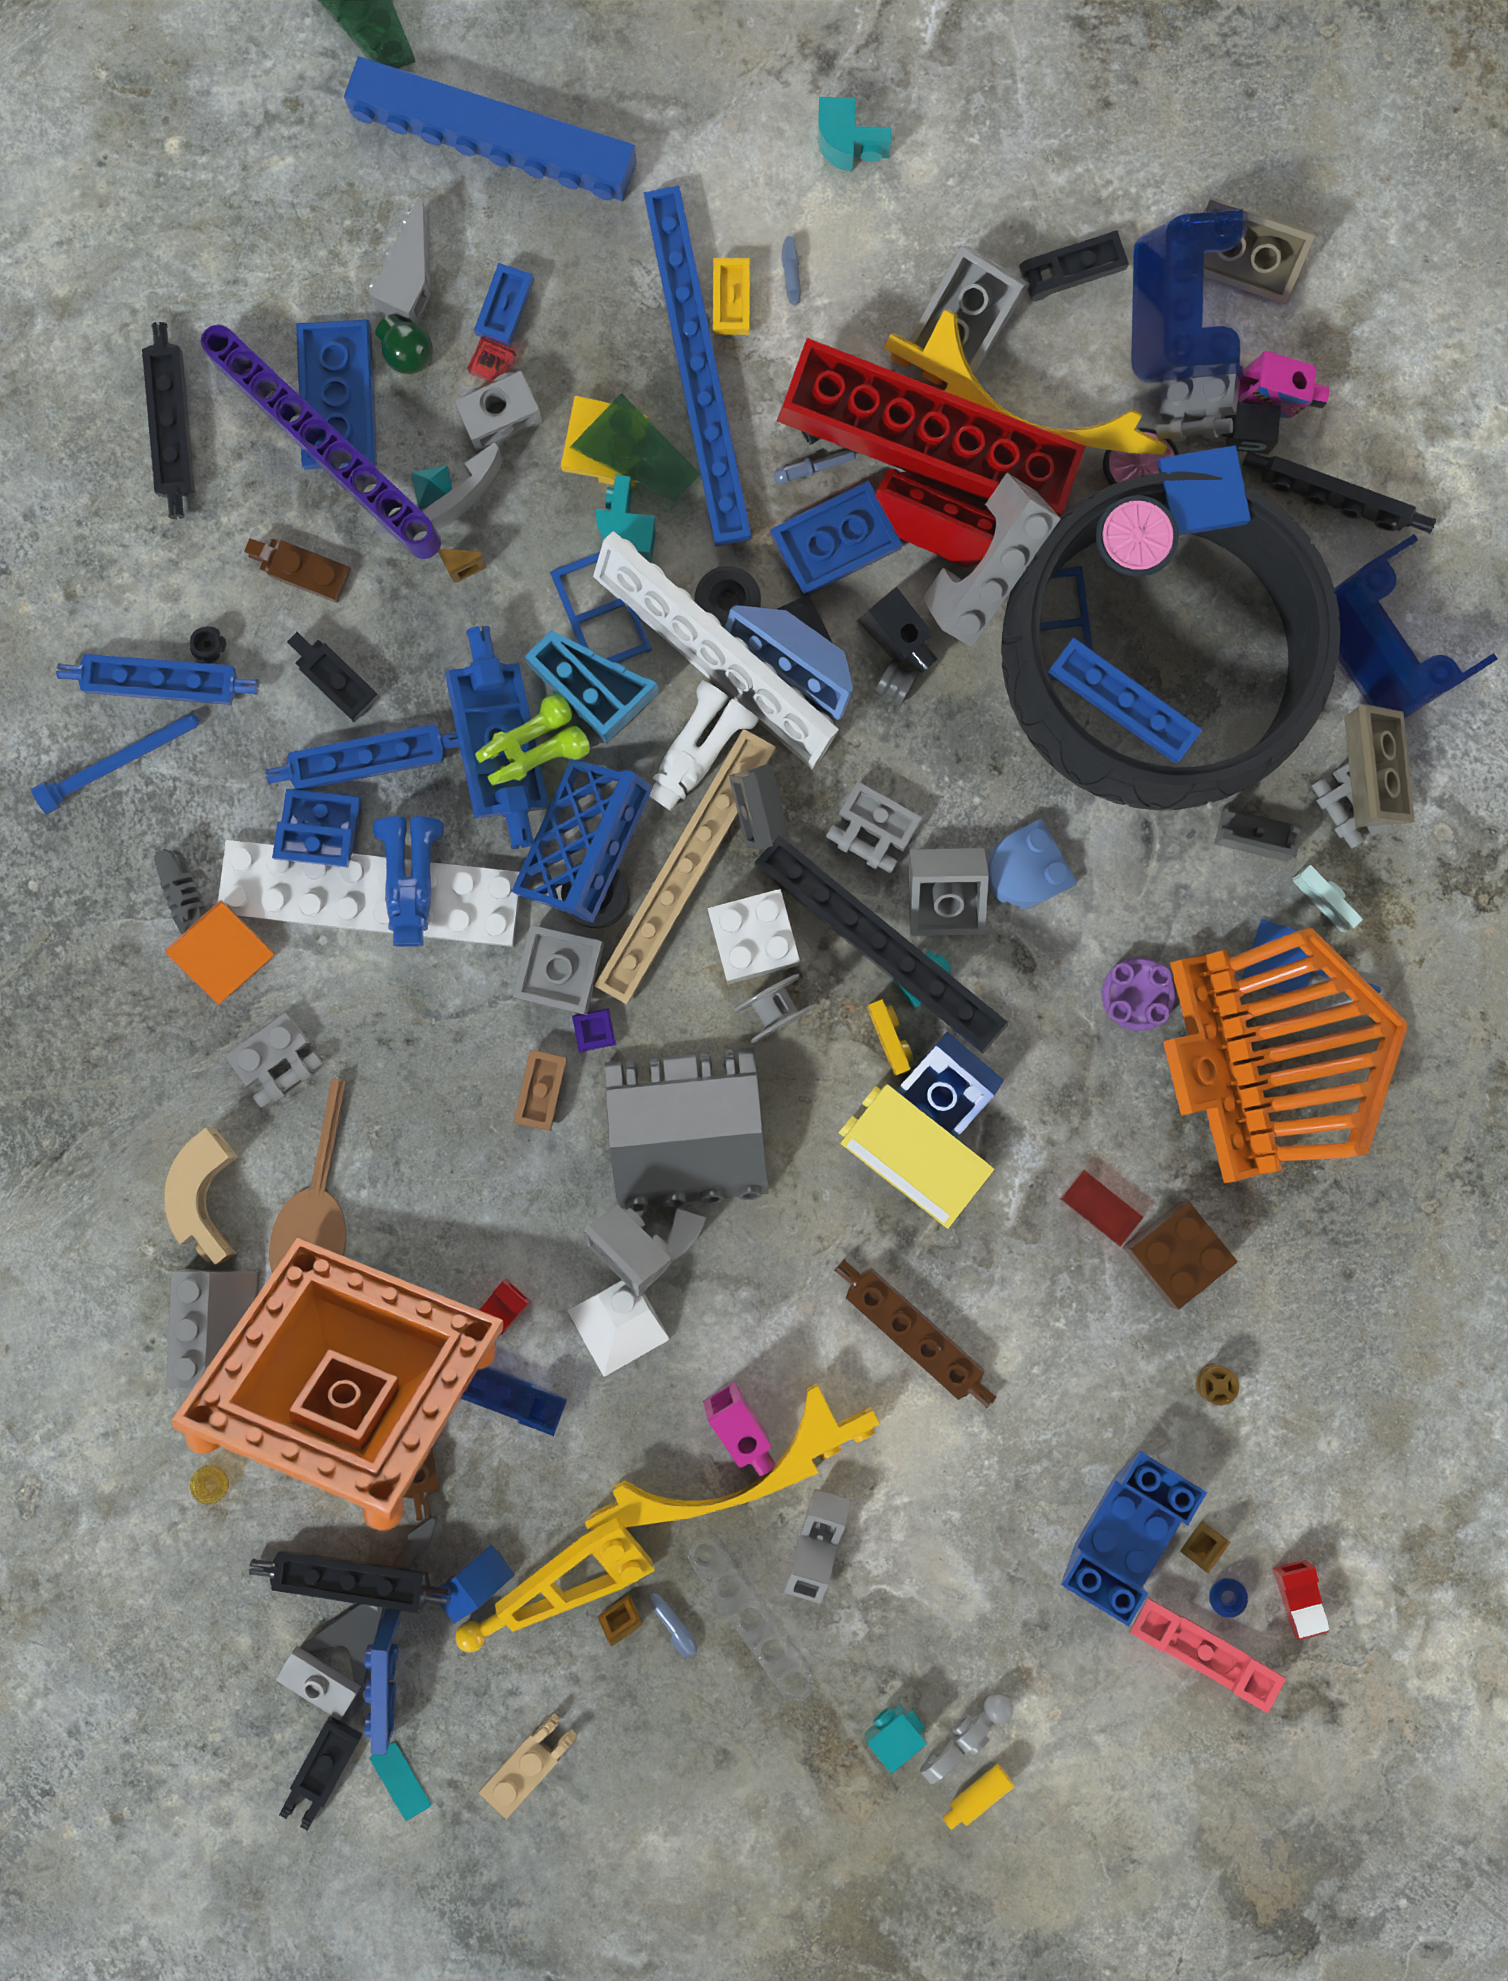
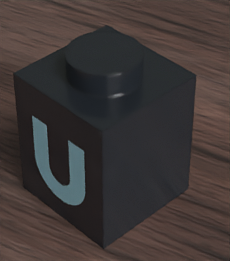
(1254, 428)

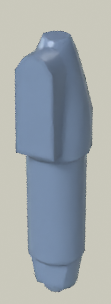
(790, 264)
(680, 1635)

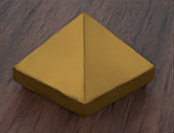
(1205, 1546)
(620, 1620)

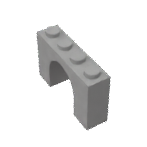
(1022, 526)

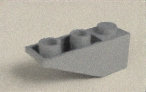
(405, 279)

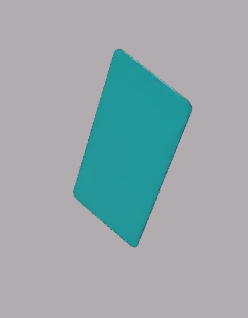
(400, 1782)

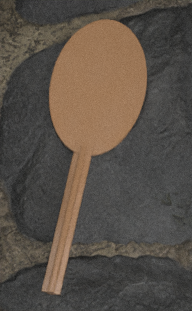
(314, 1212)

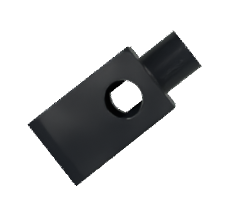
(888, 619)

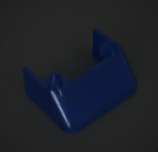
(1377, 652)

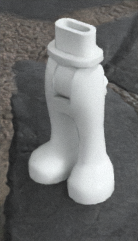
(684, 761)

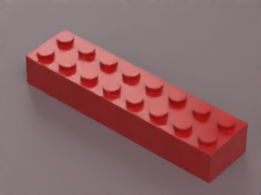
(924, 428)

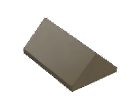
(1265, 259)
(1378, 766)

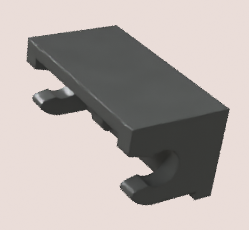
(1257, 835)

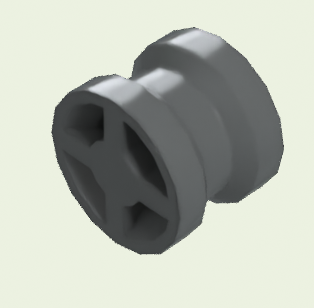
(896, 683)

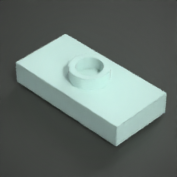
(1327, 898)

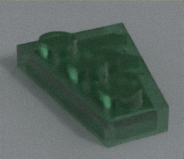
(374, 29)
(635, 448)

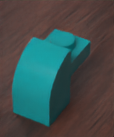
(842, 140)
(634, 527)

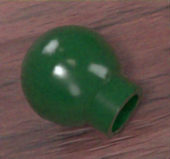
(404, 345)

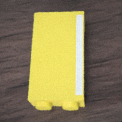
(915, 1154)

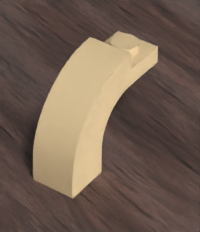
(187, 1191)

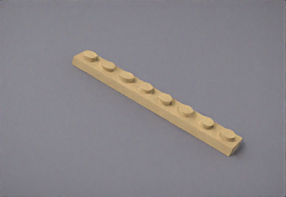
(680, 873)

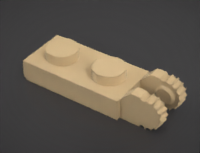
(525, 1768)

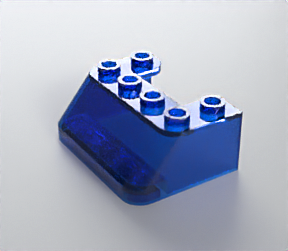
(1169, 299)

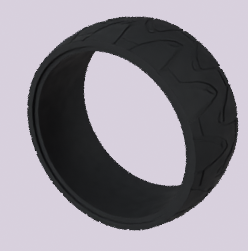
(1309, 610)

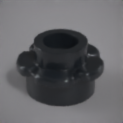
(203, 635)

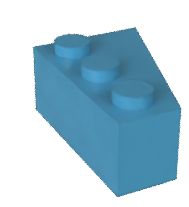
(594, 687)

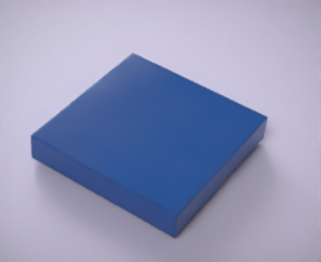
(1206, 503)

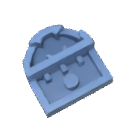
(1028, 867)

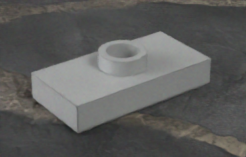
(318, 1683)

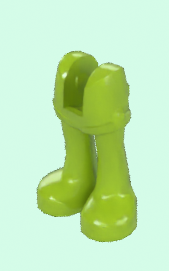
(552, 715)

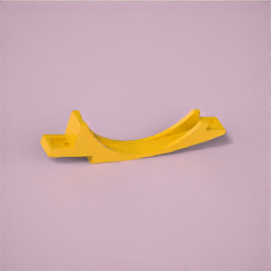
(946, 361)
(815, 1436)

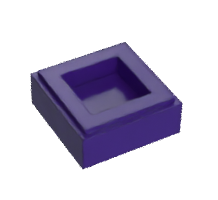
(594, 1030)

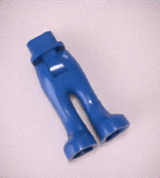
(408, 898)

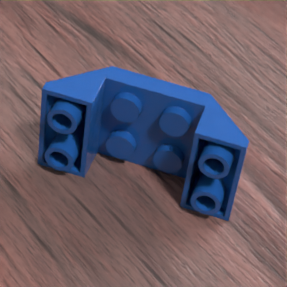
(1129, 1535)

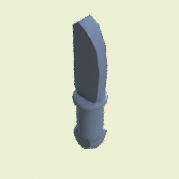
(808, 467)

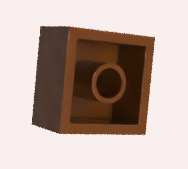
(1180, 1254)

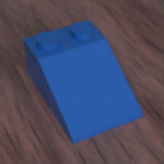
(950, 1085)

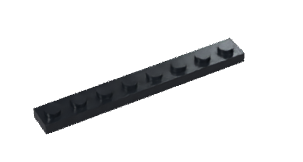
(882, 944)

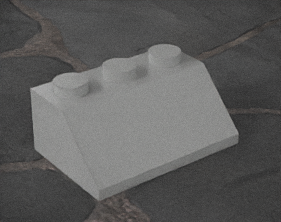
(202, 1317)

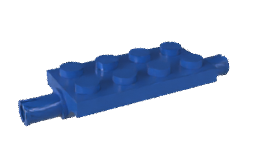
(483, 702)

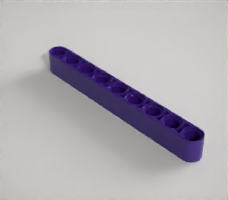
(331, 452)

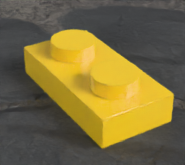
(731, 296)
(896, 1051)

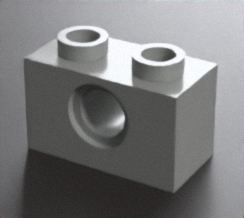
(518, 416)

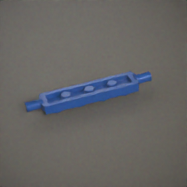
(157, 679)
(364, 757)

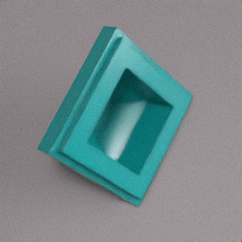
(431, 485)

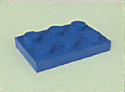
(836, 539)

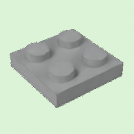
(558, 970)

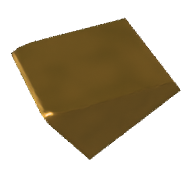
(462, 563)

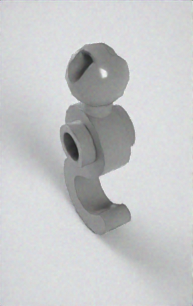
(968, 1737)

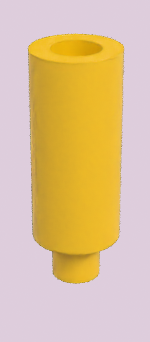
(978, 1797)

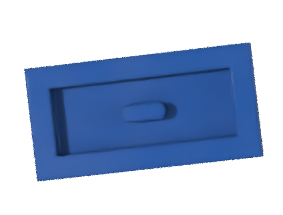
(504, 304)

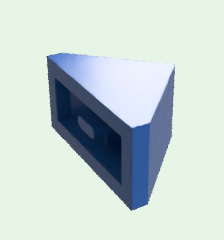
(476, 1583)

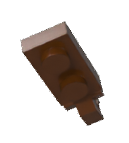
(300, 568)

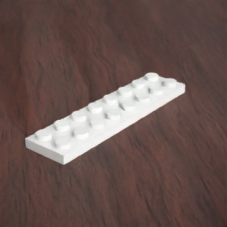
(714, 650)
(464, 906)

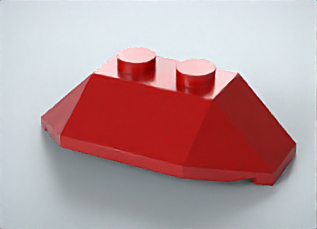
(937, 517)

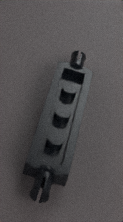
(168, 420)
(1349, 498)
(350, 1581)

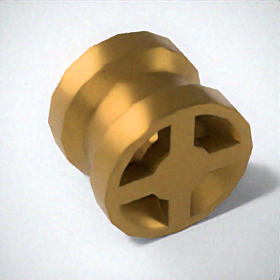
(1223, 1390)

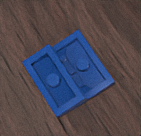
(317, 828)

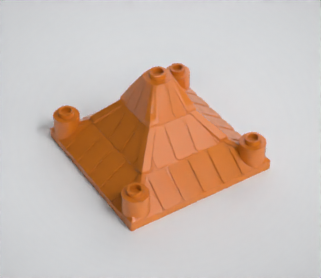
(339, 1378)

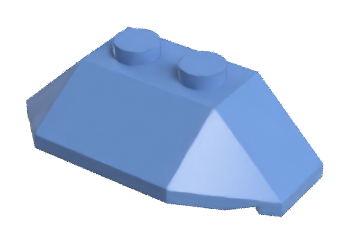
(797, 655)

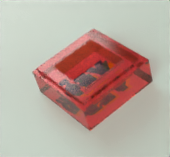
(491, 360)

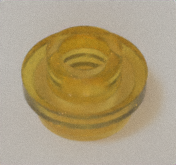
(198, 1488)

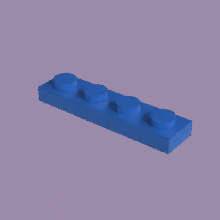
(1125, 701)

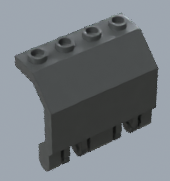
(685, 1133)

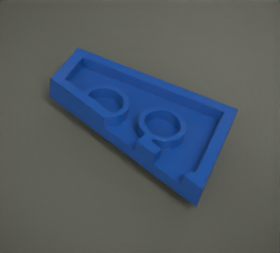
(381, 1693)

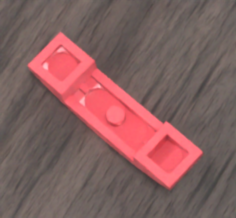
(1208, 1654)

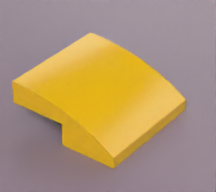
(583, 414)

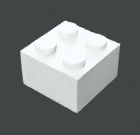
(754, 936)

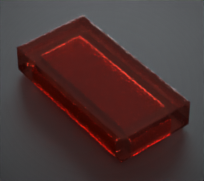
(1101, 1208)

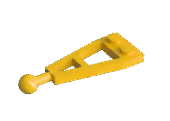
(611, 1547)

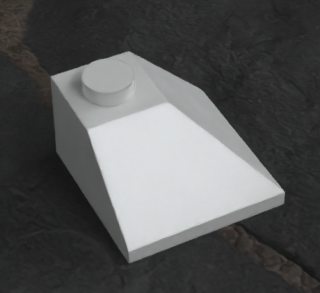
(618, 1326)

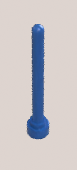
(52, 794)

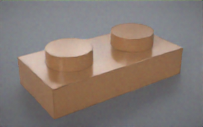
(540, 1090)

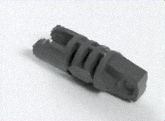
(179, 888)

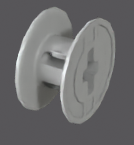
(774, 1008)

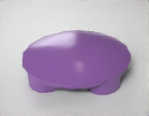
(1139, 994)

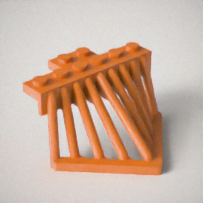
(1219, 1071)

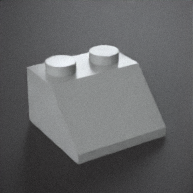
(948, 891)
(628, 1248)

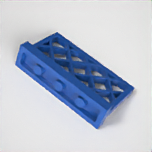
(604, 845)

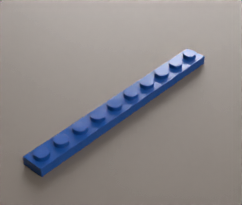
(697, 366)

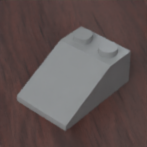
(982, 298)

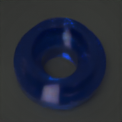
(1239, 1600)

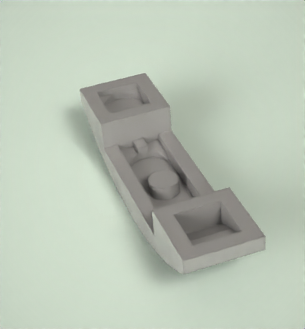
(455, 503)

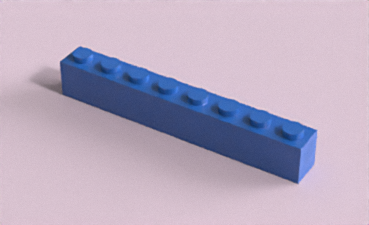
(490, 129)

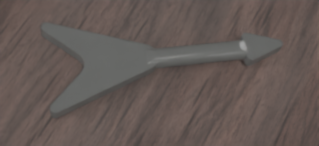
(361, 1623)

